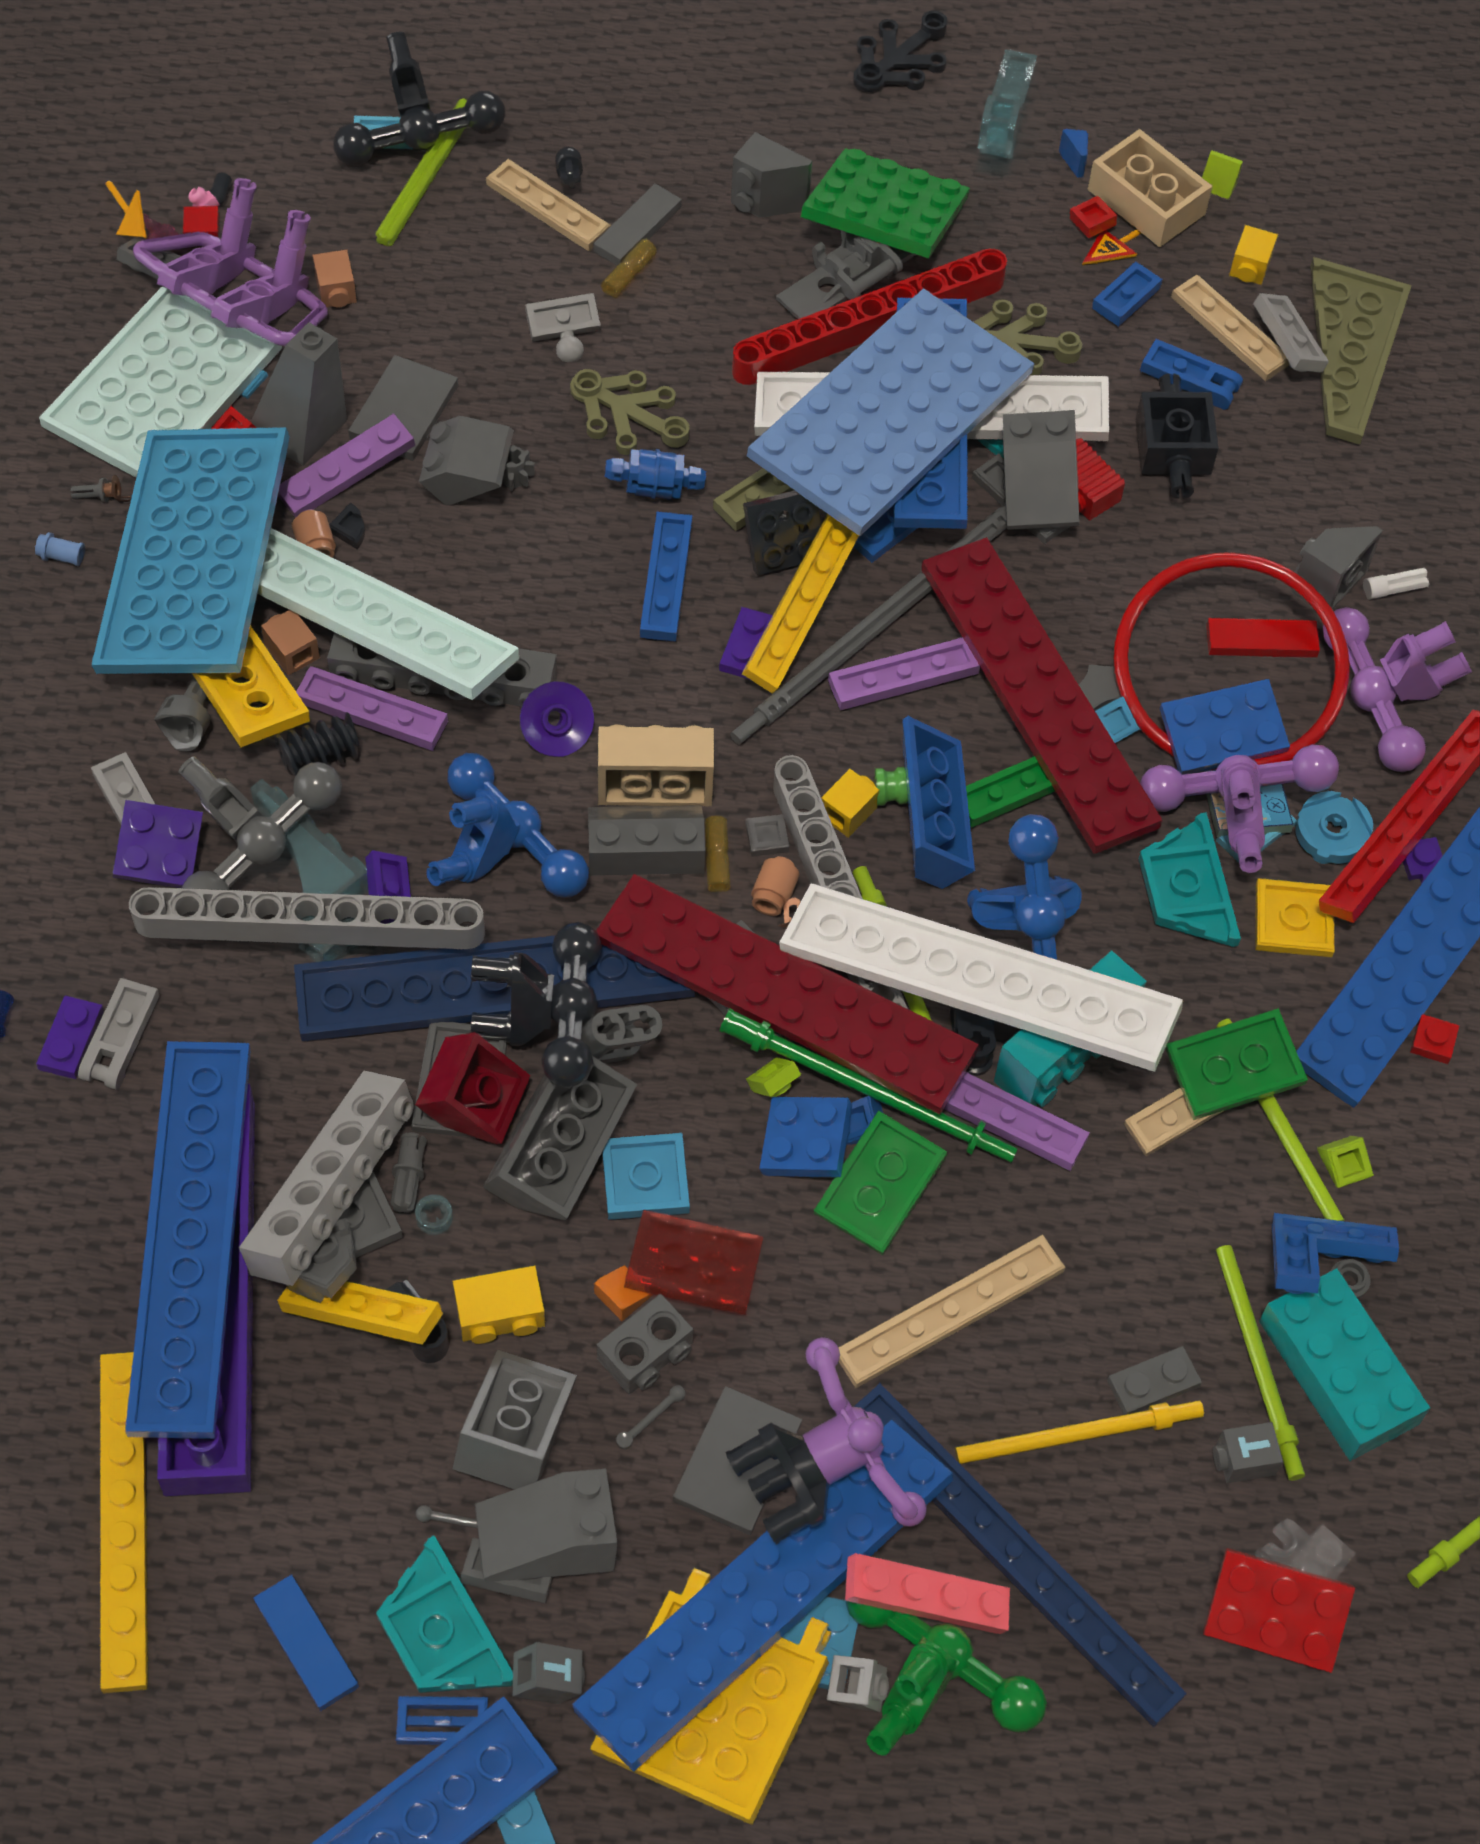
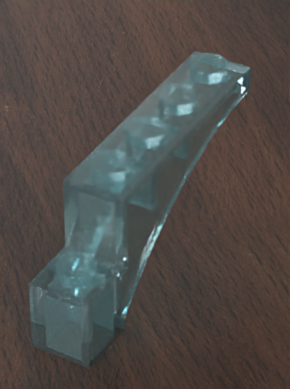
(1006, 104)
(319, 863)

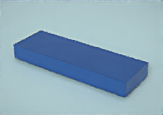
(306, 1642)

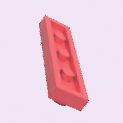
(927, 1593)

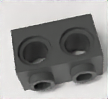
(637, 1339)

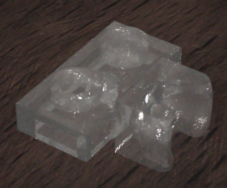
(1318, 1554)

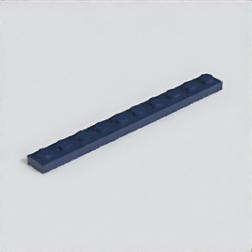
(1040, 1576)

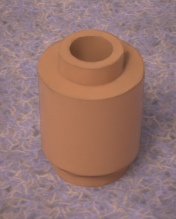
(314, 531)
(774, 885)

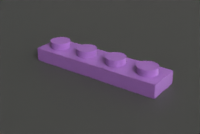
(345, 465)
(902, 673)
(372, 708)
(1017, 1121)

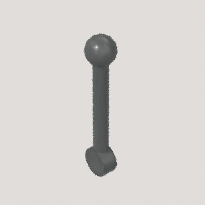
(625, 1439)
(425, 1513)

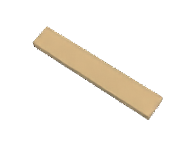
(949, 1311)

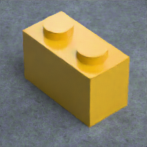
(499, 1304)

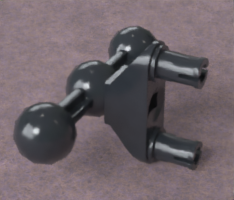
(418, 124)
(537, 1001)

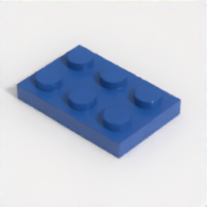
(1224, 724)

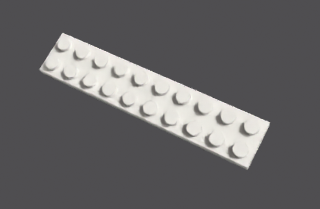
(1037, 393)
(983, 976)

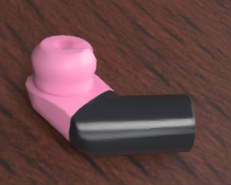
(215, 195)

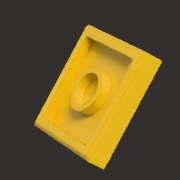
(1291, 918)

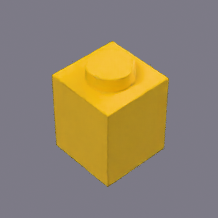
(1253, 255)
(850, 802)

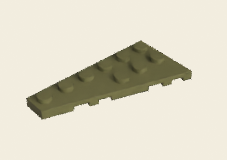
(1355, 331)

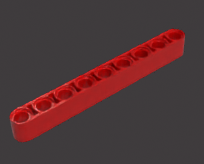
(858, 318)

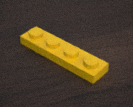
(369, 1311)

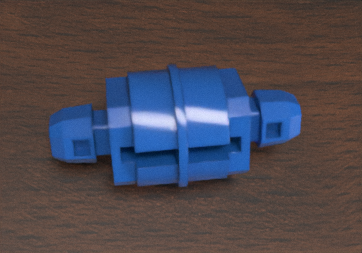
(655, 474)

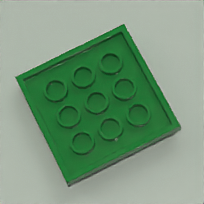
(886, 202)

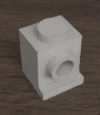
(866, 1686)

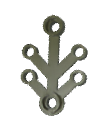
(1065, 348)
(627, 407)

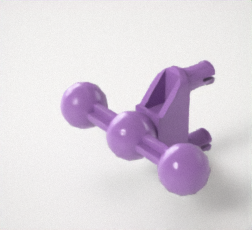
(1403, 675)
(1239, 783)

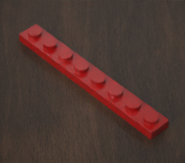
(1405, 824)

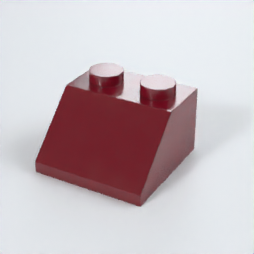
(473, 1088)

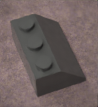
(646, 840)

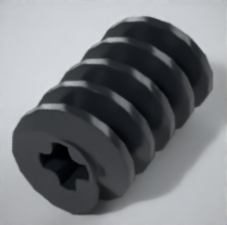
(318, 745)

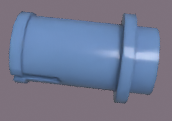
(59, 549)

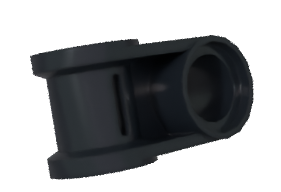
(979, 1030)

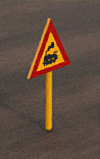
(1110, 248)

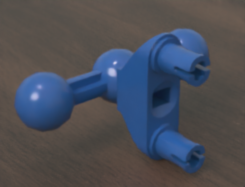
(494, 827)
(1041, 903)

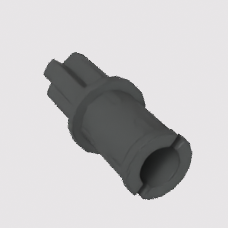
(407, 1172)

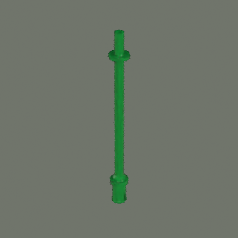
(763, 1038)

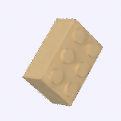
(1149, 187)
(655, 765)

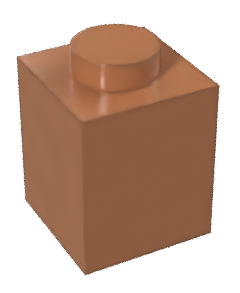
(334, 278)
(290, 641)

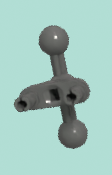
(258, 837)

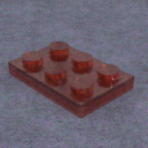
(693, 1262)

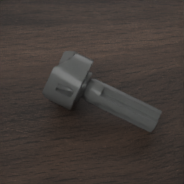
(184, 718)

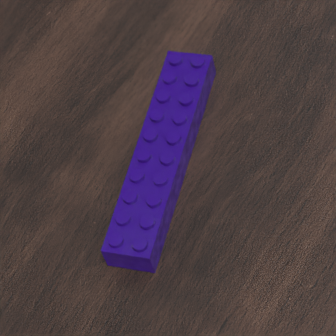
(224, 1463)

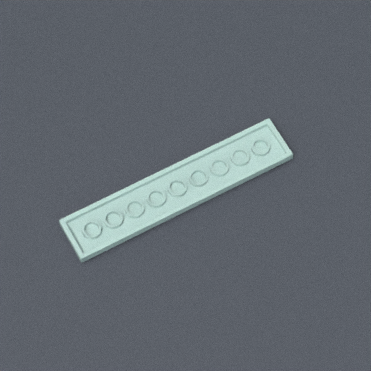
(382, 617)

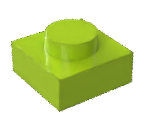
(774, 1077)

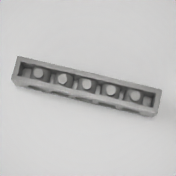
(327, 1178)

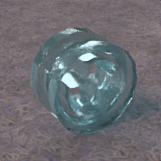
(428, 1203)

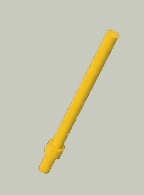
(1158, 1416)

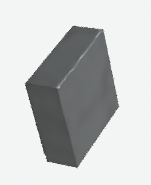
(767, 835)

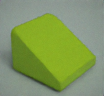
(1222, 173)
(1346, 1160)

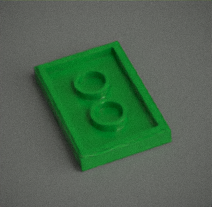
(1236, 1064)
(880, 1182)

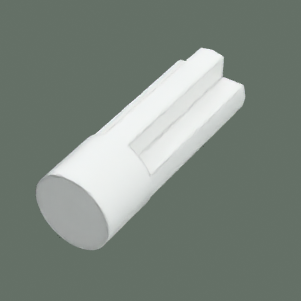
(1385, 585)

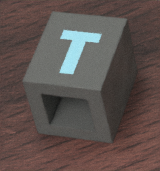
(1248, 1452)
(547, 1673)

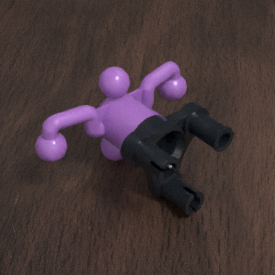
(821, 1457)

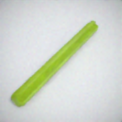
(417, 185)

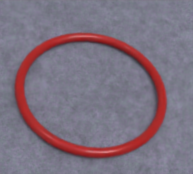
(1249, 562)

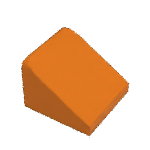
(617, 1298)

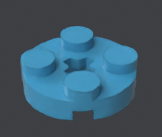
(1329, 846)

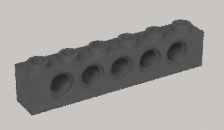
(349, 661)

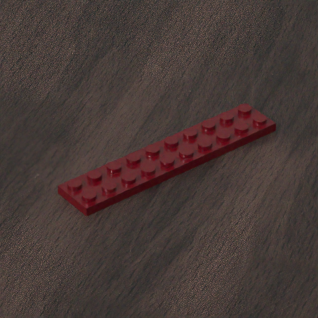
(1041, 696)
(788, 992)

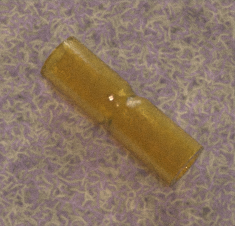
(631, 265)
(717, 859)

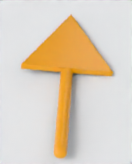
(133, 220)

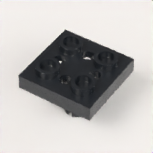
(767, 519)

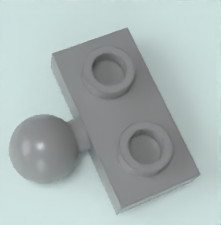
(564, 319)

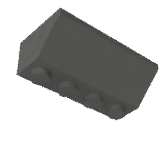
(559, 1142)

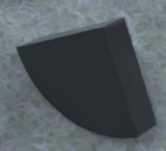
(349, 526)

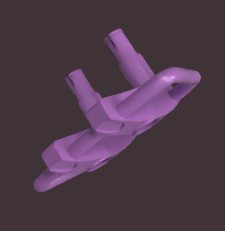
(224, 259)

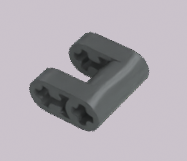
(614, 1036)

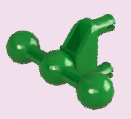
(941, 1656)

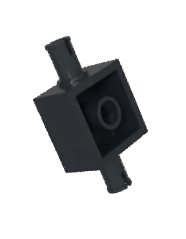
(1176, 434)

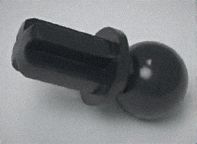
(569, 166)

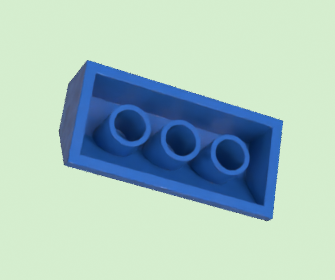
(937, 804)

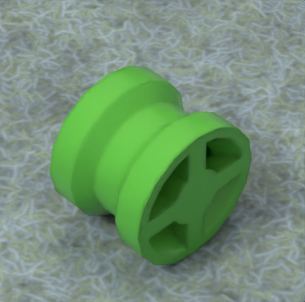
(891, 786)

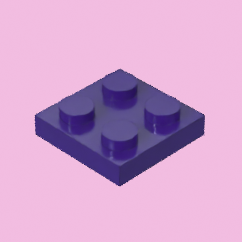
(157, 844)

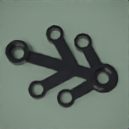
(873, 76)

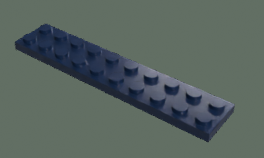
(437, 987)

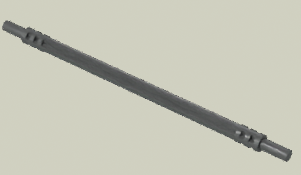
(857, 637)

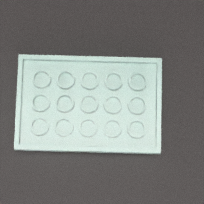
(158, 373)

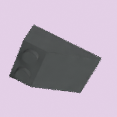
(1041, 469)
(513, 1421)
(548, 1528)

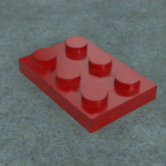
(1279, 1610)

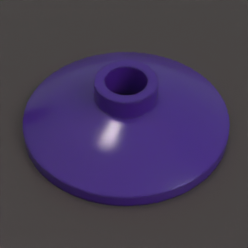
(574, 723)

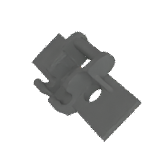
(849, 267)

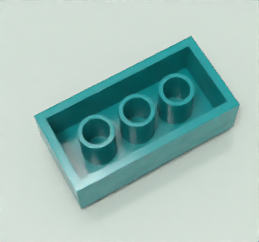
(1035, 1064)
(1344, 1365)

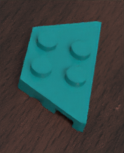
(1189, 884)
(440, 1629)

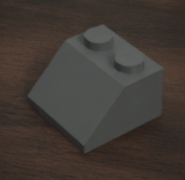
(769, 178)
(465, 458)
(1337, 560)

